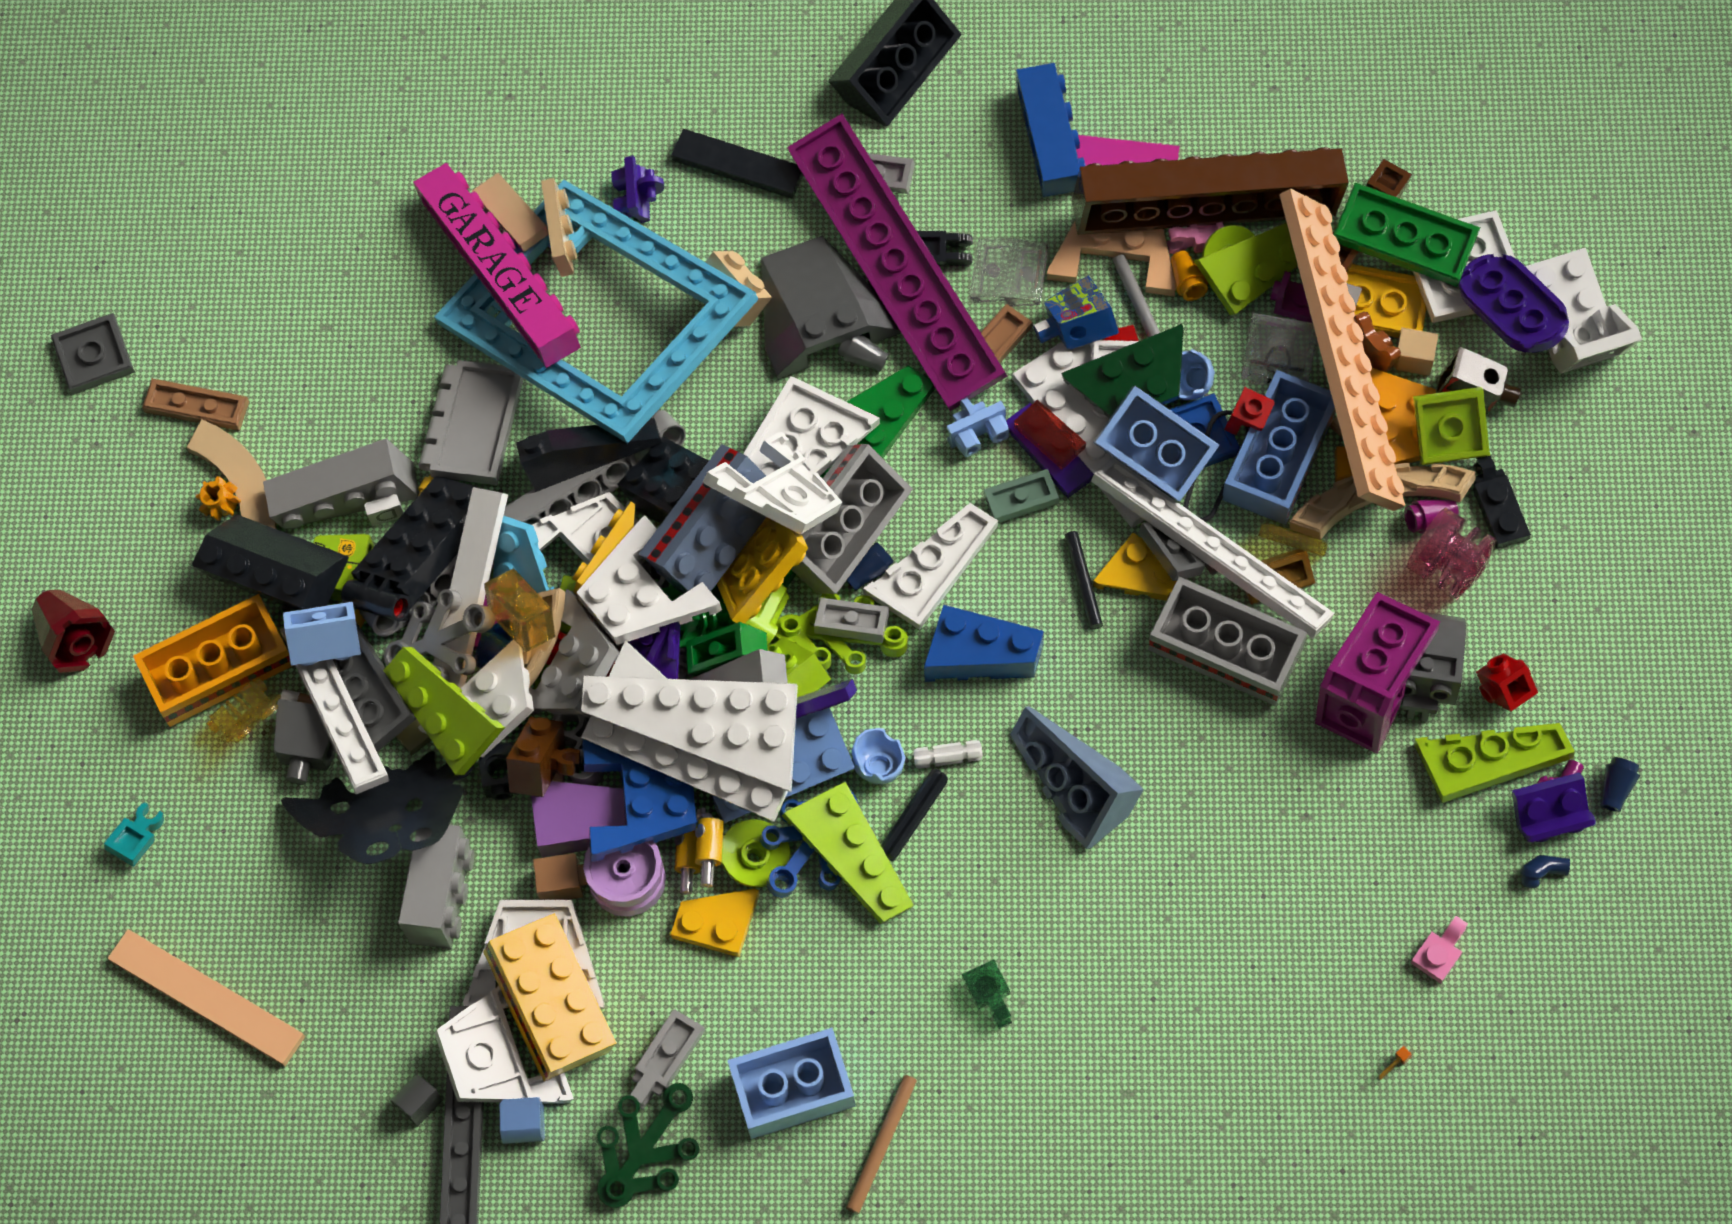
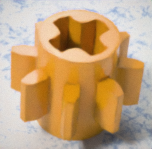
(218, 498)

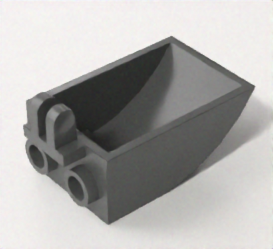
(1439, 670)

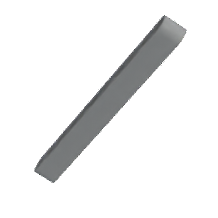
(540, 504)

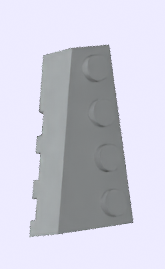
(340, 485)

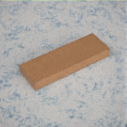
(195, 403)

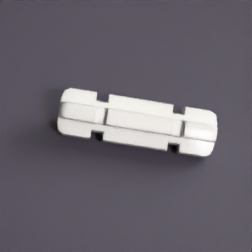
(947, 754)

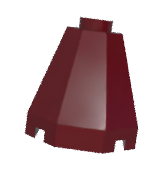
(70, 630)

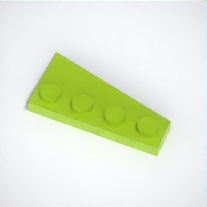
(1248, 267)

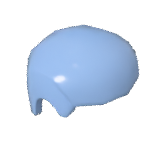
(1196, 375)
(877, 756)

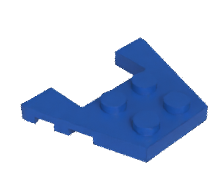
(653, 804)

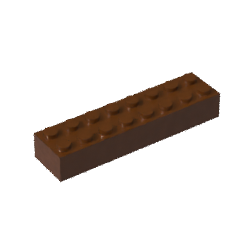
(1203, 190)

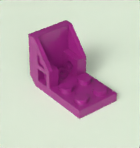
(1372, 671)

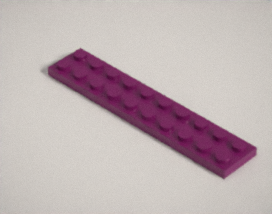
(897, 262)

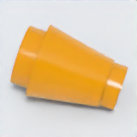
(1187, 276)

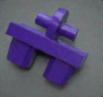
(640, 188)

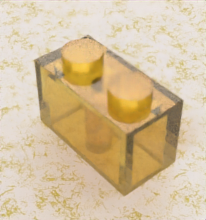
(520, 610)

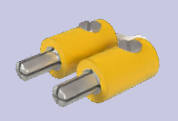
(699, 849)

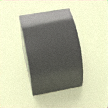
(416, 1099)

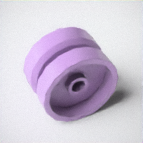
(629, 891)

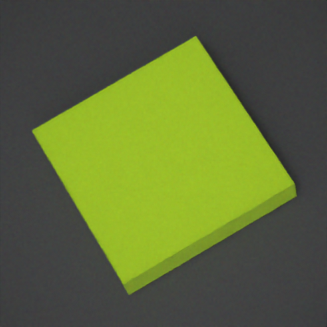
(1451, 426)

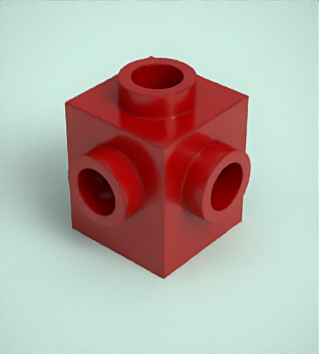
(1506, 682)

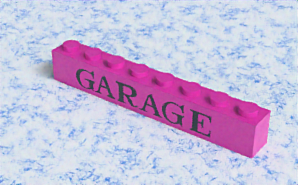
(498, 265)

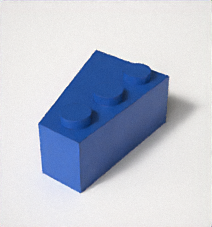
(981, 646)

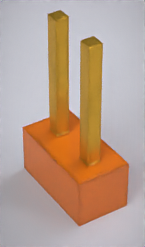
(1402, 1056)

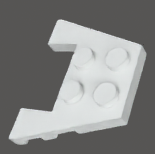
(786, 495)
(581, 526)
(630, 601)
(518, 913)
(485, 1059)

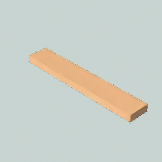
(206, 997)

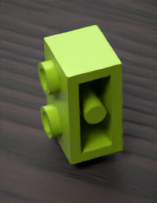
(801, 666)

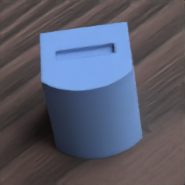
(522, 1120)

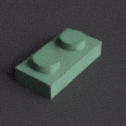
(1021, 496)

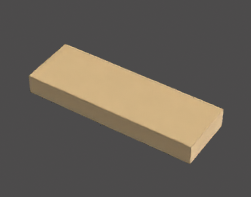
(511, 212)

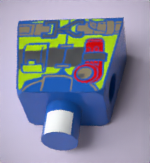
(1077, 316)

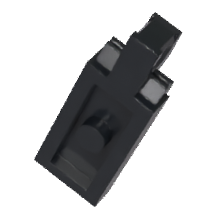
(1499, 504)

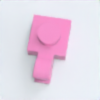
(1192, 236)
(1438, 953)

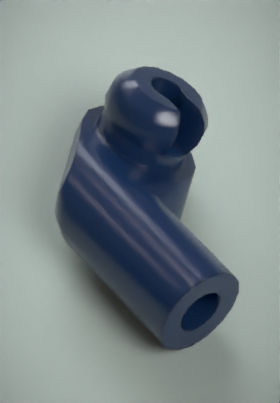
(1543, 865)

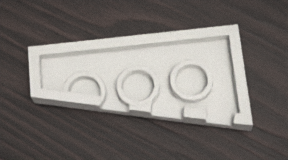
(928, 573)

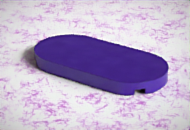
(1514, 303)

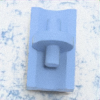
(975, 421)

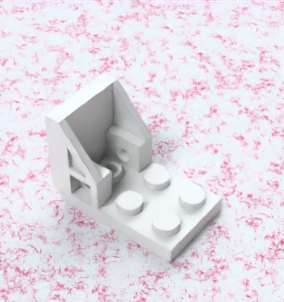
(1594, 329)

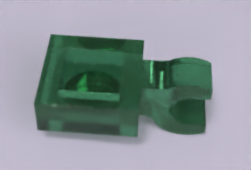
(988, 988)

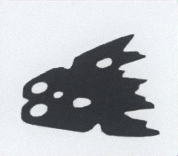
(383, 806)

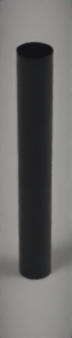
(1083, 580)

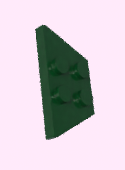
(1147, 364)

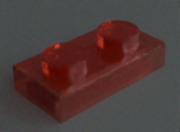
(1049, 434)

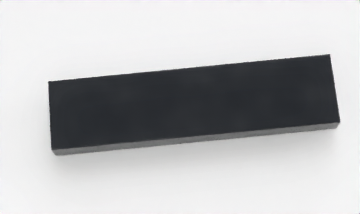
(737, 163)

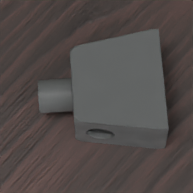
(301, 740)

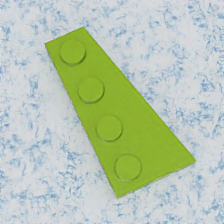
(449, 718)
(1484, 760)
(845, 840)

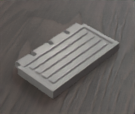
(471, 422)

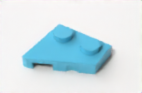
(519, 550)

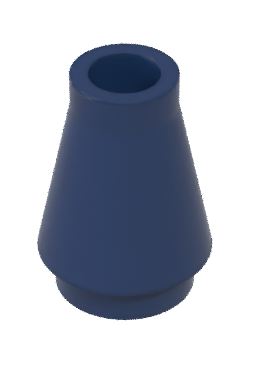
(870, 567)
(1618, 783)

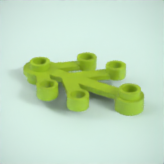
(805, 631)

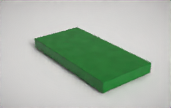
(1406, 234)

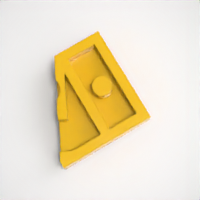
(1136, 571)
(716, 921)

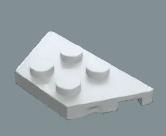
(502, 690)

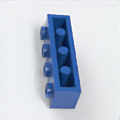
(1049, 128)

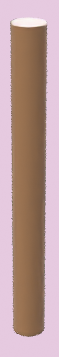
(881, 1144)

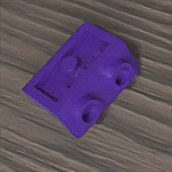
(1552, 808)

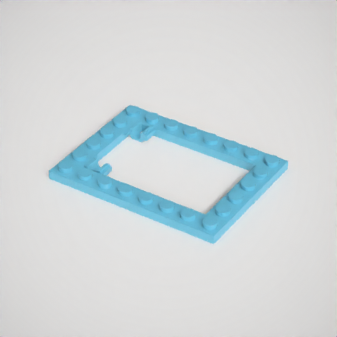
(726, 301)

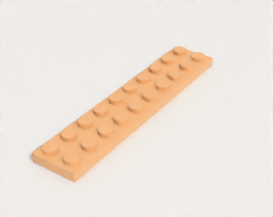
(1343, 351)

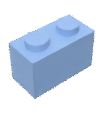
(321, 634)

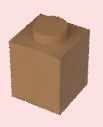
(559, 877)

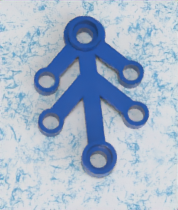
(797, 861)

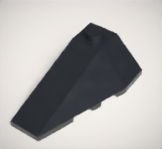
(577, 450)

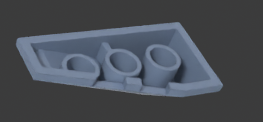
(1083, 784)

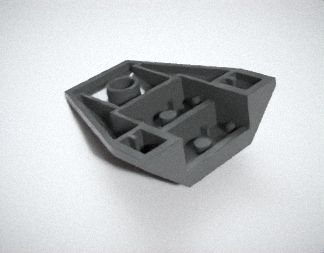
(817, 304)

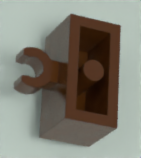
(539, 756)

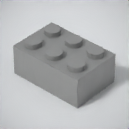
(436, 889)

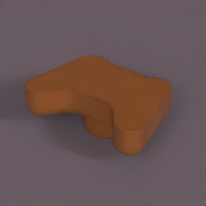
(1377, 344)

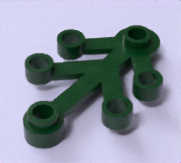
(641, 1149)

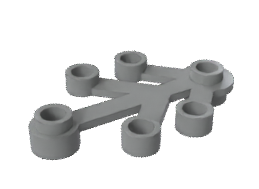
(436, 637)

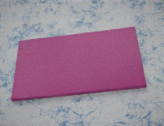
(1114, 151)

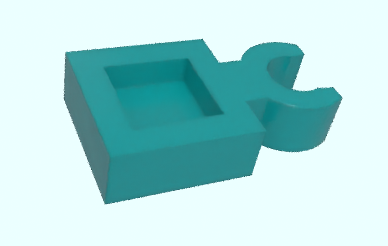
(134, 838)

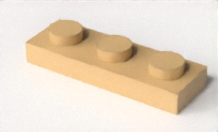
(559, 227)

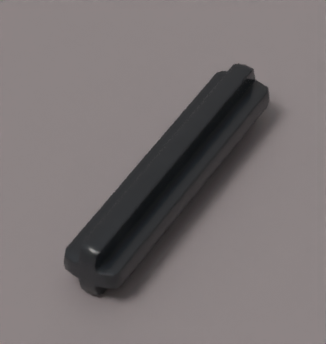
(914, 813)

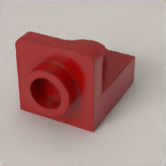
(1250, 410)

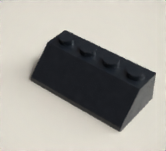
(895, 58)
(270, 563)

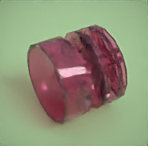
(1451, 553)

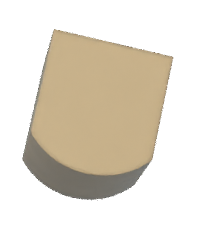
(1417, 351)

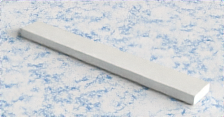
(1212, 547)

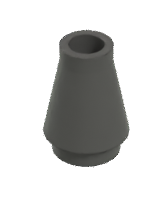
(863, 352)

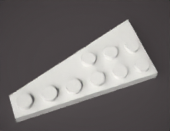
(814, 424)

